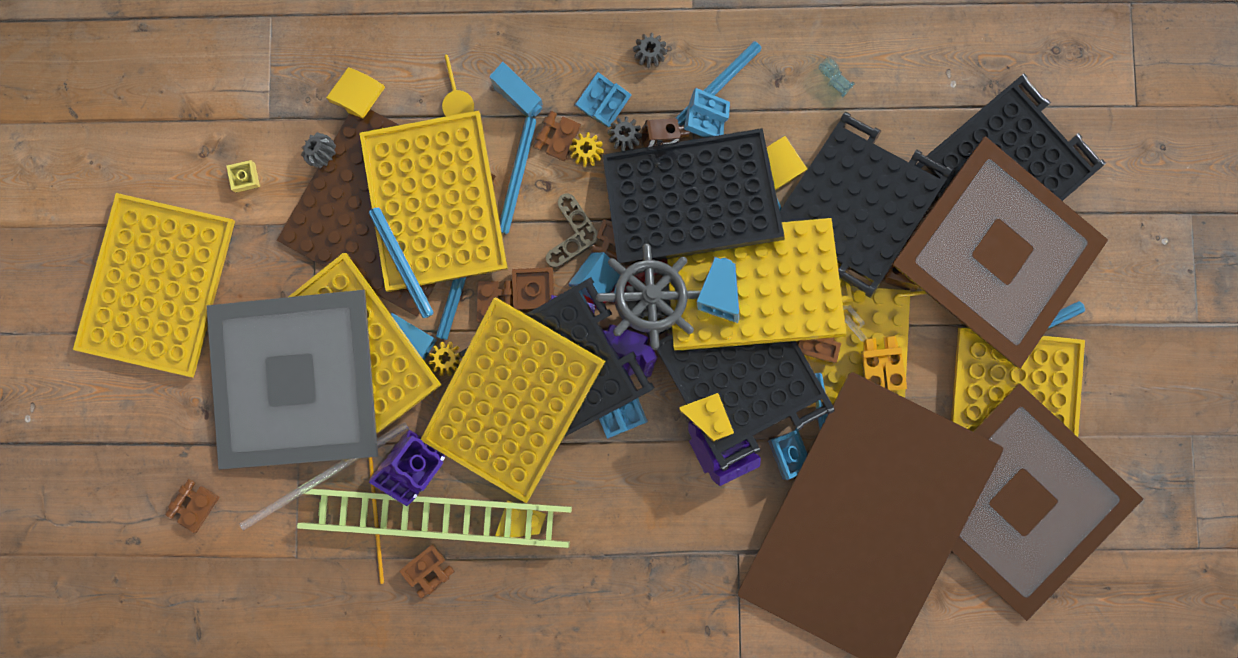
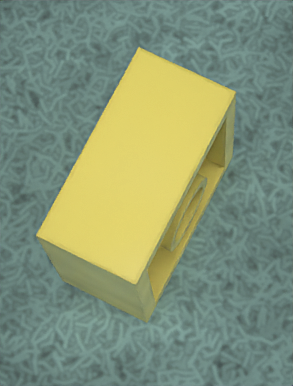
(243, 176)

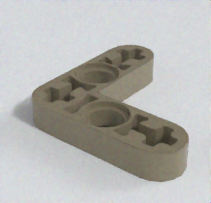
(577, 238)

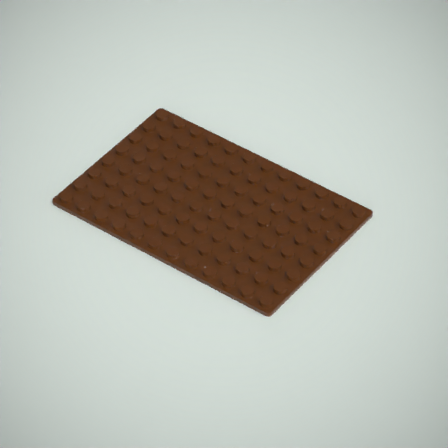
(869, 520)

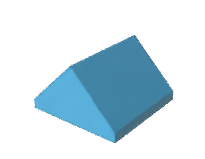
(597, 267)
(788, 453)

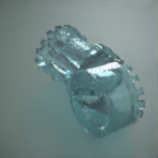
(838, 81)

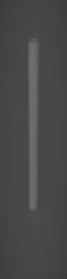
(316, 481)

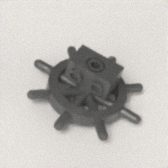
(649, 299)

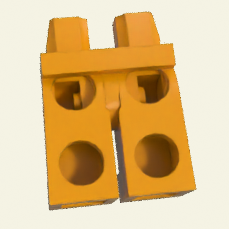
(887, 360)

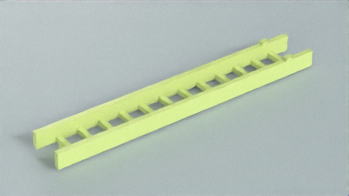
(428, 534)

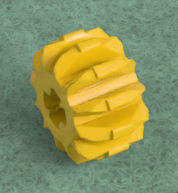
(579, 146)
(448, 366)

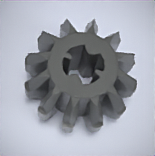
(653, 43)
(621, 140)
(318, 150)

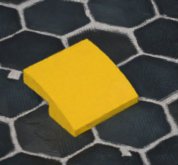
(355, 92)
(784, 162)

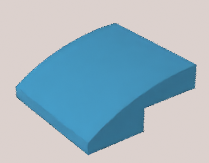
(603, 100)
(706, 114)
(623, 419)

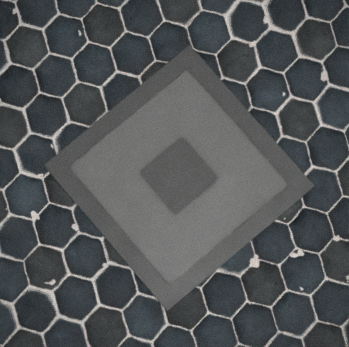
(292, 380)

